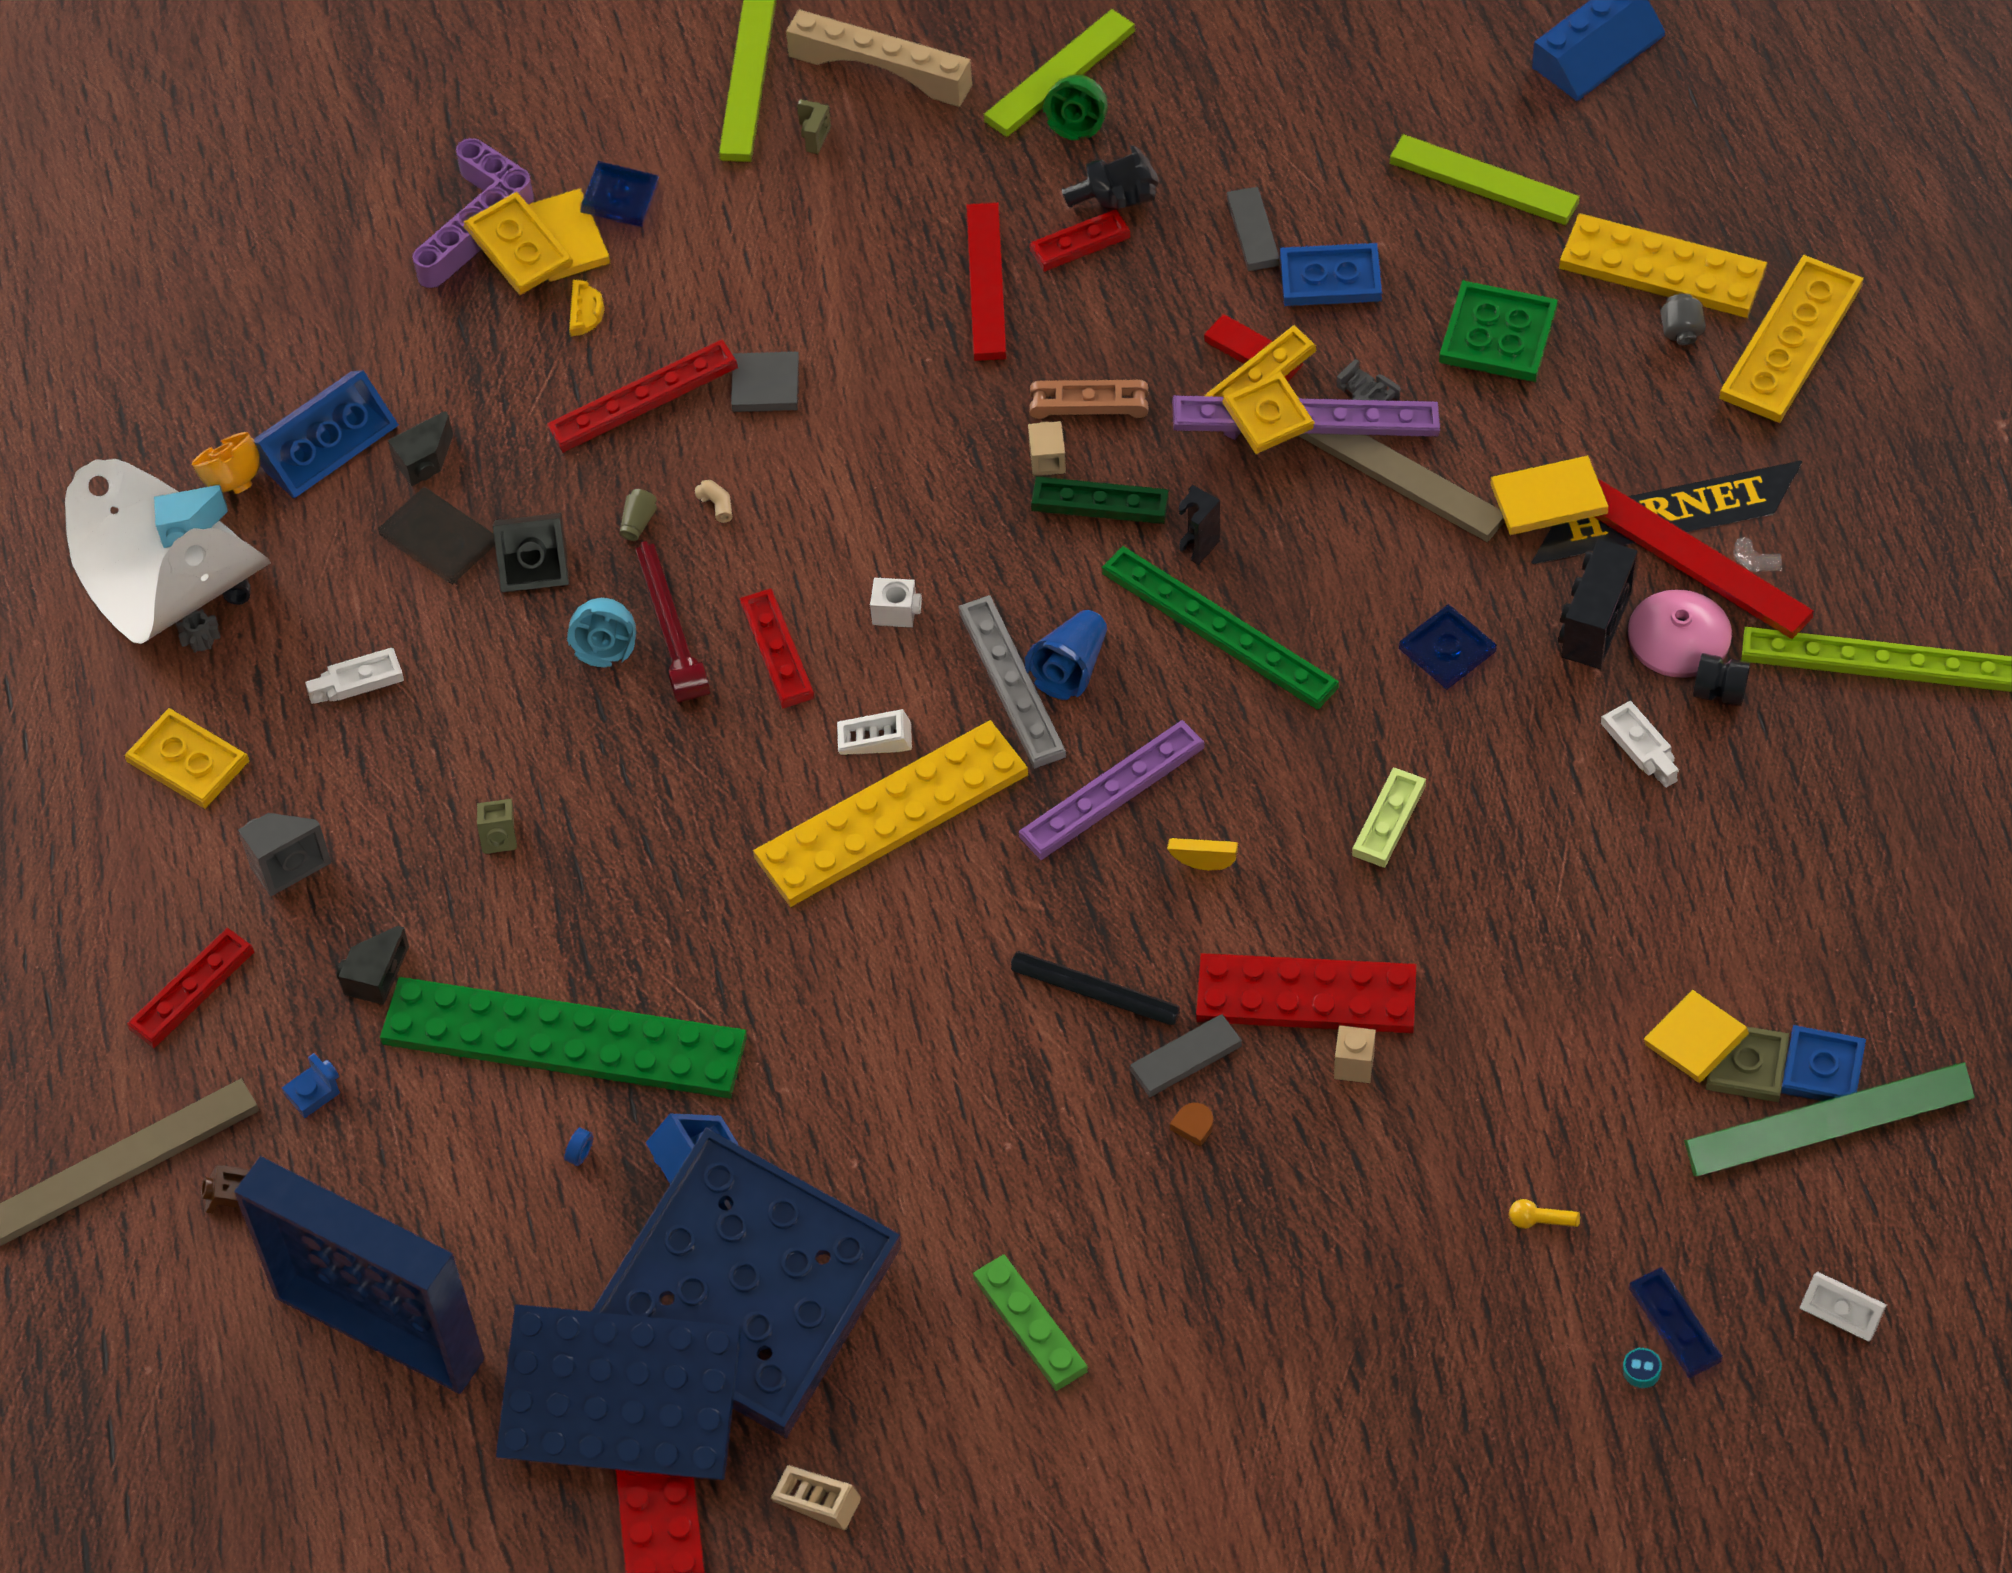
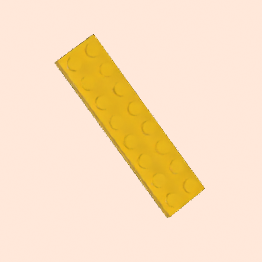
(890, 813)

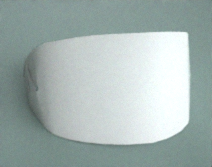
(124, 561)

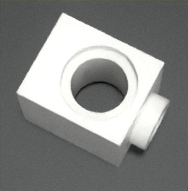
(884, 605)

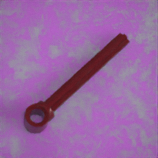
(685, 673)

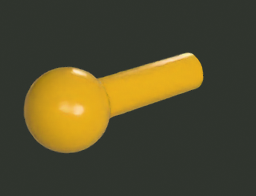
(1525, 1214)

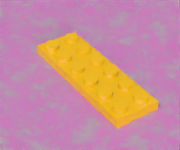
(1662, 264)
(1791, 338)

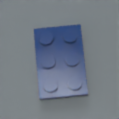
(1330, 274)

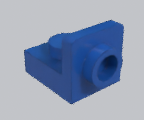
(313, 1086)

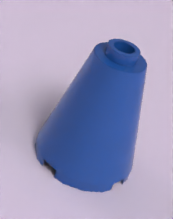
(1067, 655)

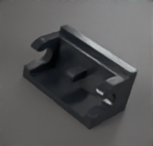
(1202, 523)

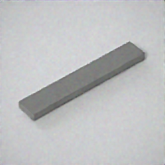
(1012, 682)

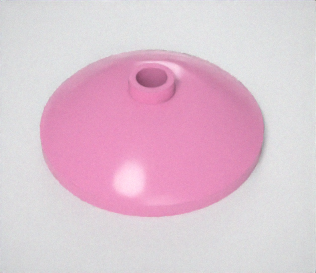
(1676, 645)

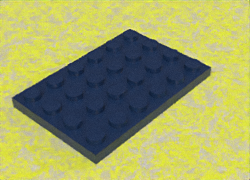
(619, 1392)

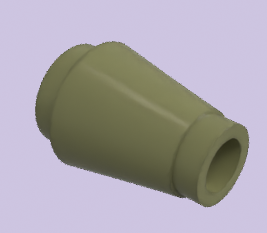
(637, 513)

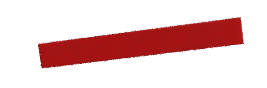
(1704, 563)

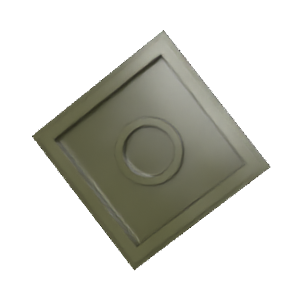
(1753, 1066)

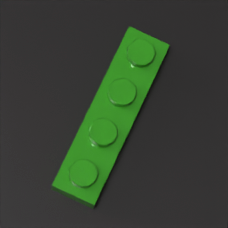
(1030, 1322)

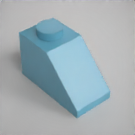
(188, 510)

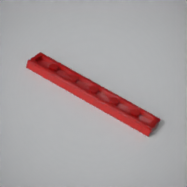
(986, 281)
(642, 395)

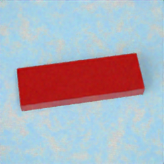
(1079, 240)
(1238, 341)

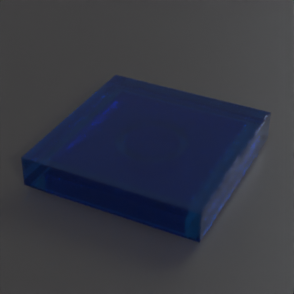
(620, 193)
(1447, 646)

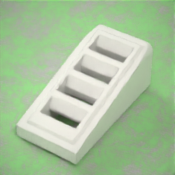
(888, 743)

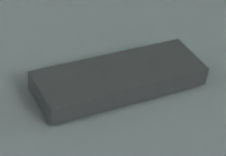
(1253, 229)
(1185, 1055)

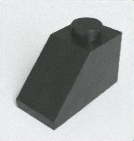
(422, 448)
(373, 965)

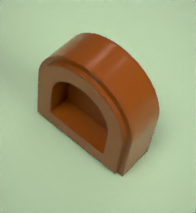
(1193, 1123)

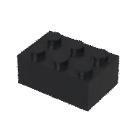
(1597, 603)

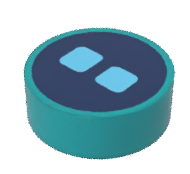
(1642, 1368)

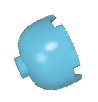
(602, 632)

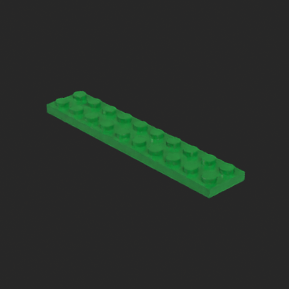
(564, 1037)

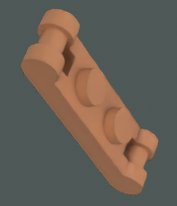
(1088, 397)

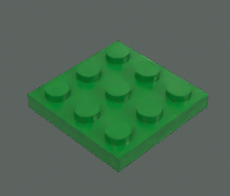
(1498, 331)

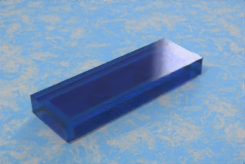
(1675, 1322)

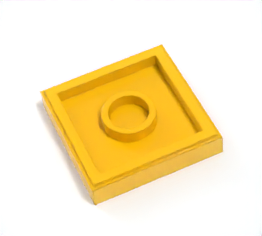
(1268, 412)
(1696, 1036)

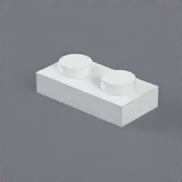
(1843, 1306)

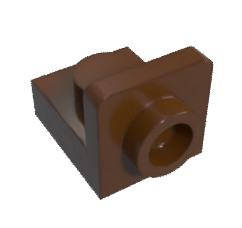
(220, 1187)

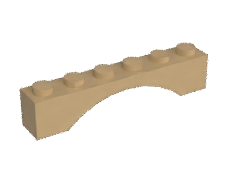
(933, 71)

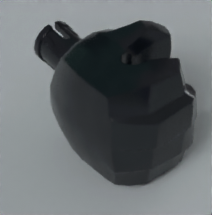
(1116, 184)

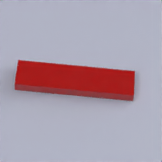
(777, 648)
(190, 987)

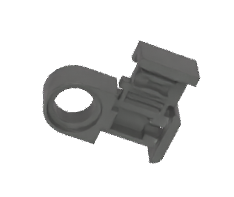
(1364, 386)

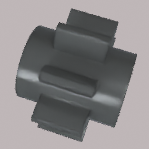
(198, 631)

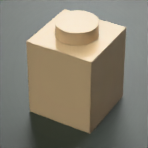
(1047, 448)
(1354, 1054)

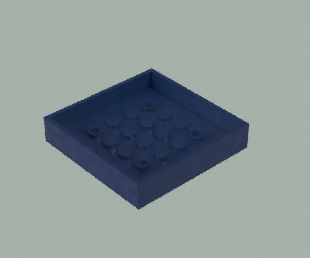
(756, 1271)
(361, 1274)

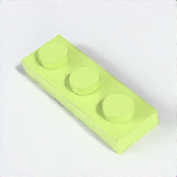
(1389, 817)

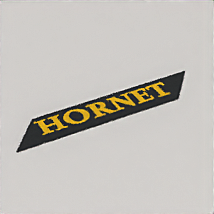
(1686, 506)

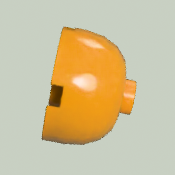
(229, 464)

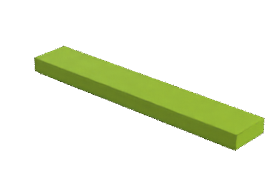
(1072, 60)
(1484, 179)

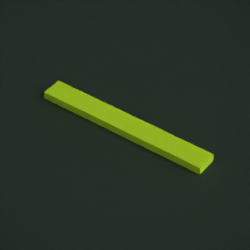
(747, 80)
(1878, 659)

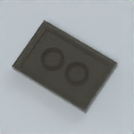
(437, 535)

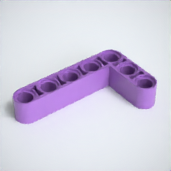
(452, 244)

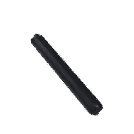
(1095, 988)

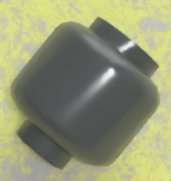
(1683, 319)

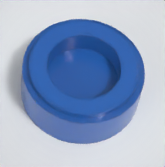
(578, 1146)

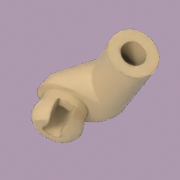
(720, 498)

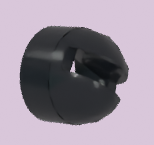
(239, 593)

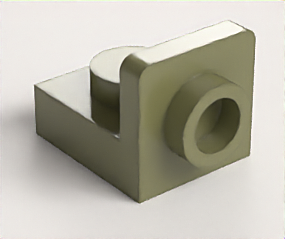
(815, 124)
(496, 826)

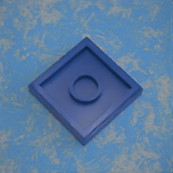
(1822, 1064)

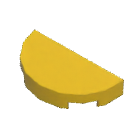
(586, 308)
(1203, 853)

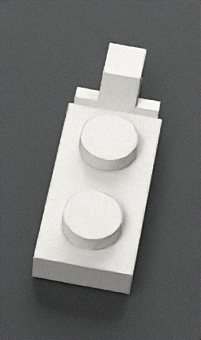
(356, 677)
(1641, 742)

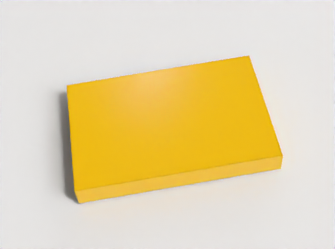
(573, 230)
(518, 243)
(1549, 495)
(186, 758)

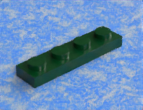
(1100, 500)

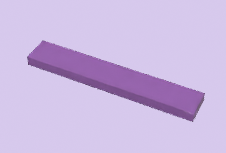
(1111, 790)

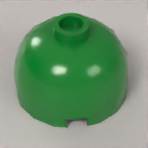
(1075, 107)

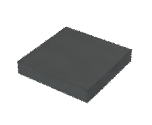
(765, 382)

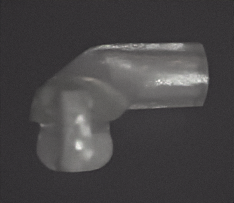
(1754, 561)

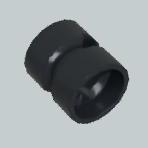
(1721, 679)

